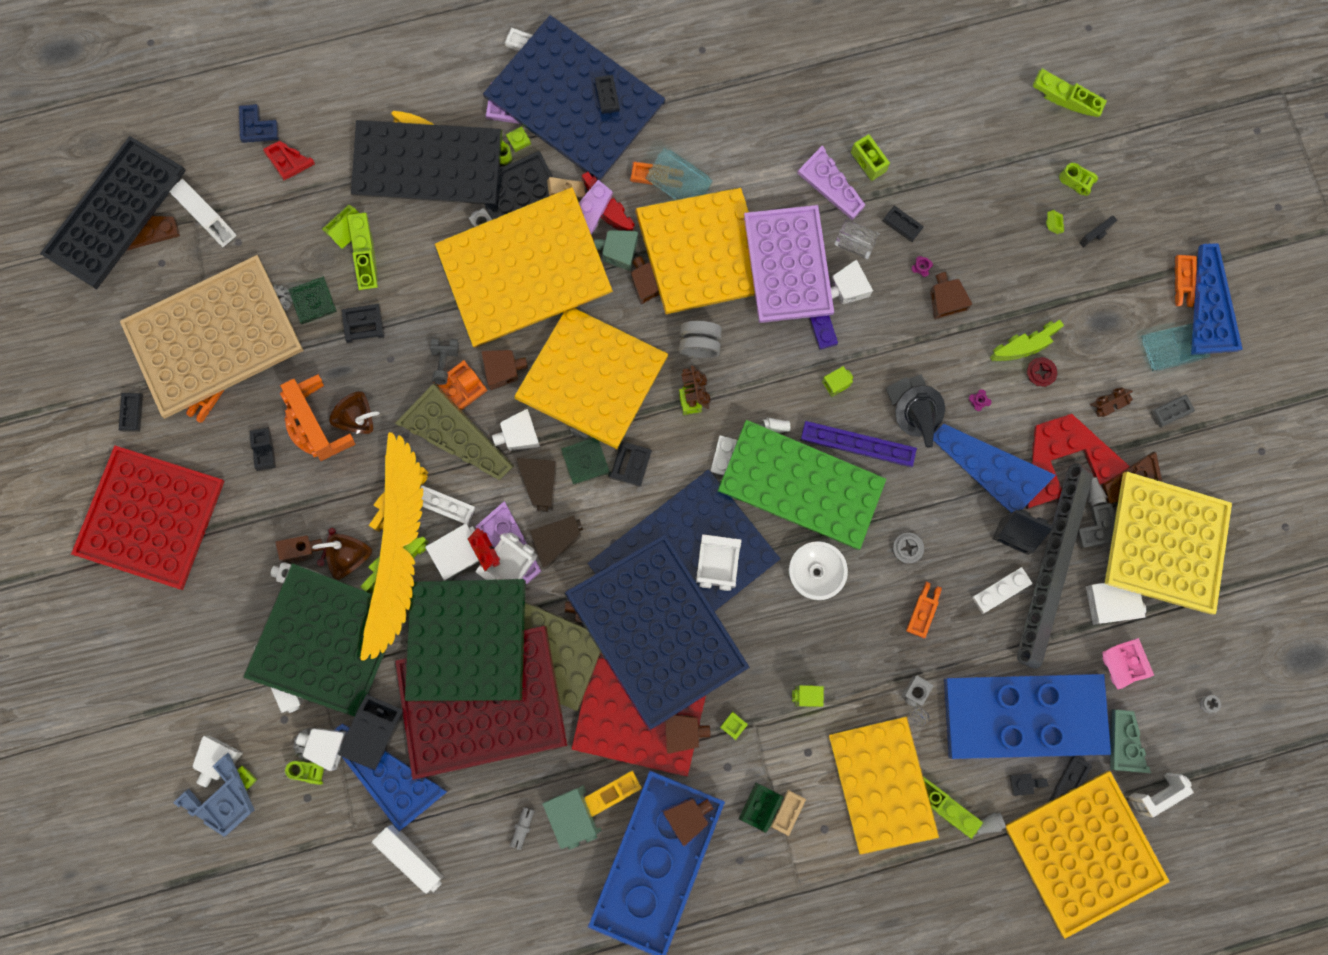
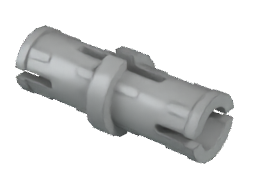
(522, 828)

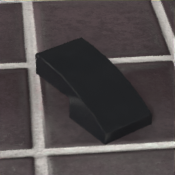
(262, 449)

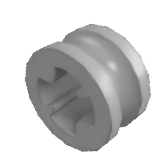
(1217, 704)

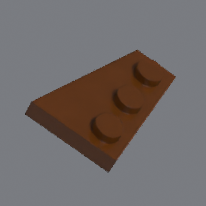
(156, 230)
(1145, 467)

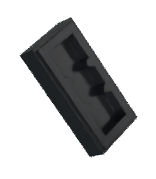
(607, 94)
(903, 223)
(1099, 232)
(130, 412)

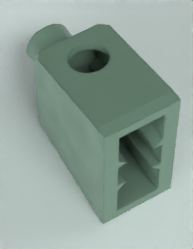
(618, 248)

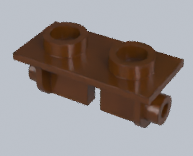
(1120, 397)

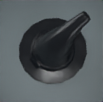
(920, 412)

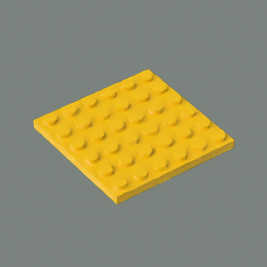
(698, 249)
(591, 377)
(1086, 854)

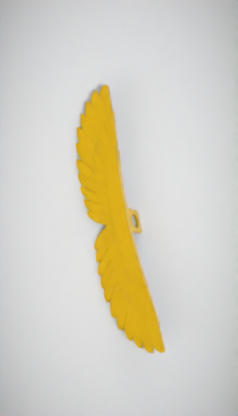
(395, 564)

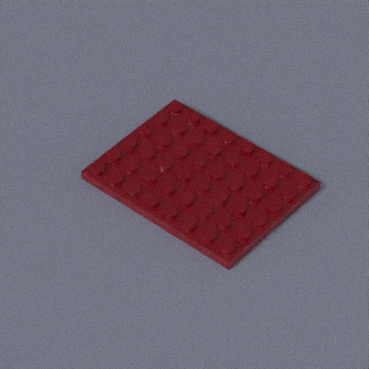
(475, 733)

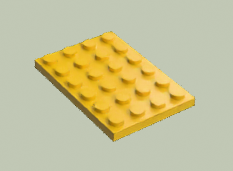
(883, 785)

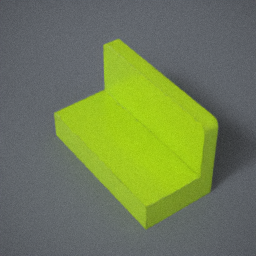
(339, 228)

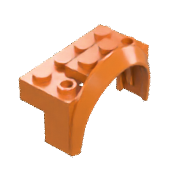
(297, 407)

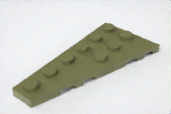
(447, 427)

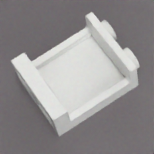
(453, 552)
(514, 559)
(718, 562)
(1113, 604)
(1178, 789)

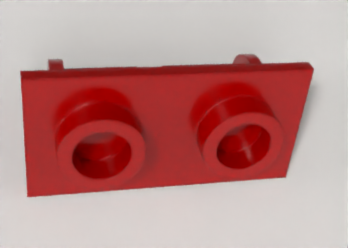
(480, 544)

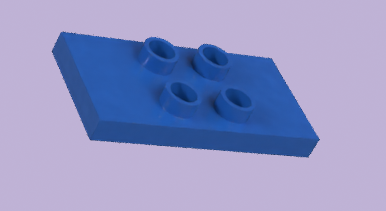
(1026, 716)
(653, 869)

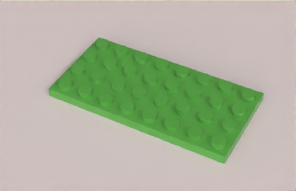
(802, 485)

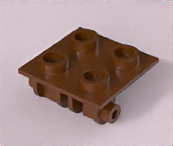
(698, 393)

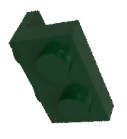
(761, 807)

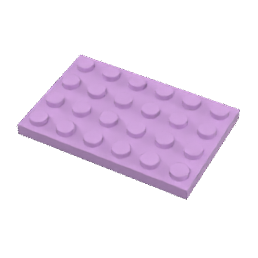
(788, 264)

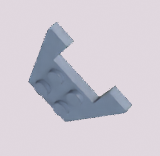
(226, 806)

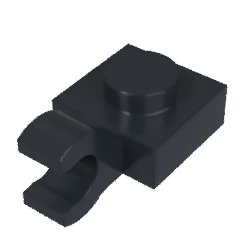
(1023, 784)

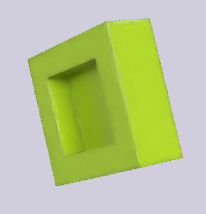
(518, 139)
(1055, 222)
(733, 725)
(247, 777)

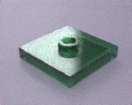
(312, 300)
(585, 460)

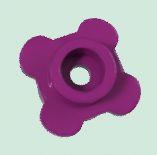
(922, 261)
(974, 399)

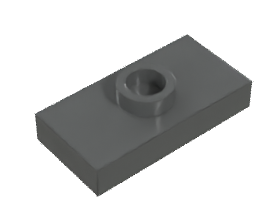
(1173, 411)

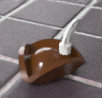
(353, 414)
(344, 554)

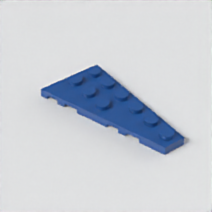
(1214, 316)
(998, 472)

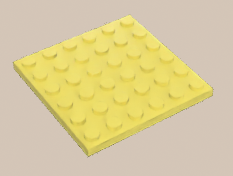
(1168, 543)

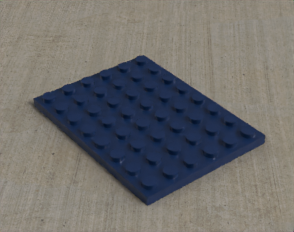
(556, 98)
(684, 519)
(657, 631)

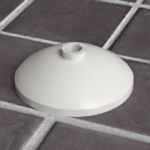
(830, 564)

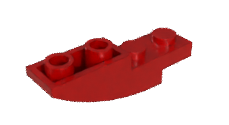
(614, 211)

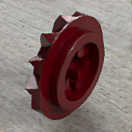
(1046, 365)

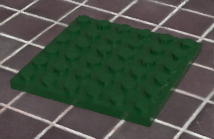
(466, 641)
(316, 642)

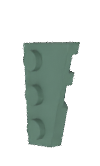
(1125, 743)

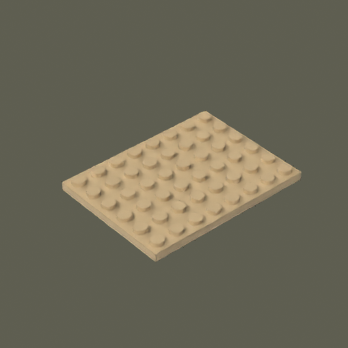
(211, 336)

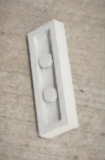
(447, 506)
(1002, 590)

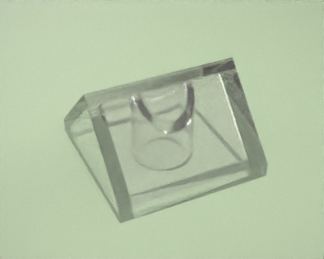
(856, 239)

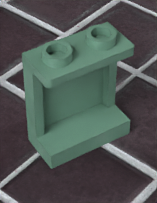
(571, 818)

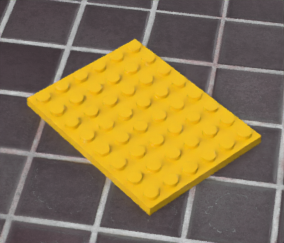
(523, 267)

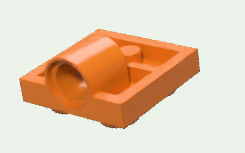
(463, 385)

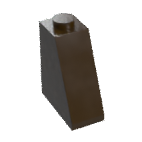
(539, 481)
(555, 539)

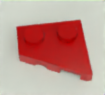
(287, 160)

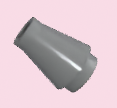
(1096, 494)
(992, 824)

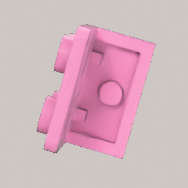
(1127, 663)

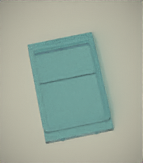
(677, 176)
(1170, 347)

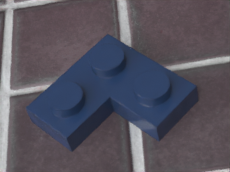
(253, 129)

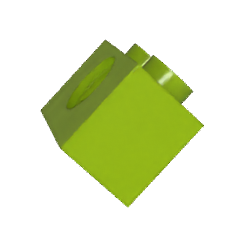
(870, 157)
(808, 696)

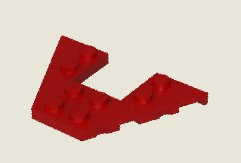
(1066, 437)

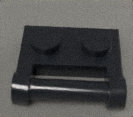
(361, 317)
(636, 465)

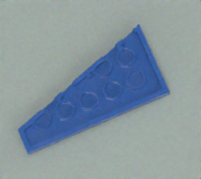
(394, 789)

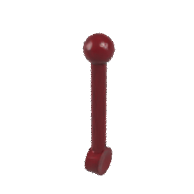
(321, 562)

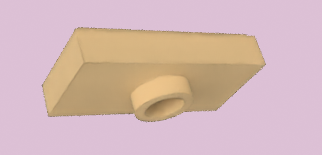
(557, 185)
(788, 812)

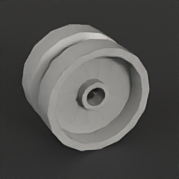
(700, 339)

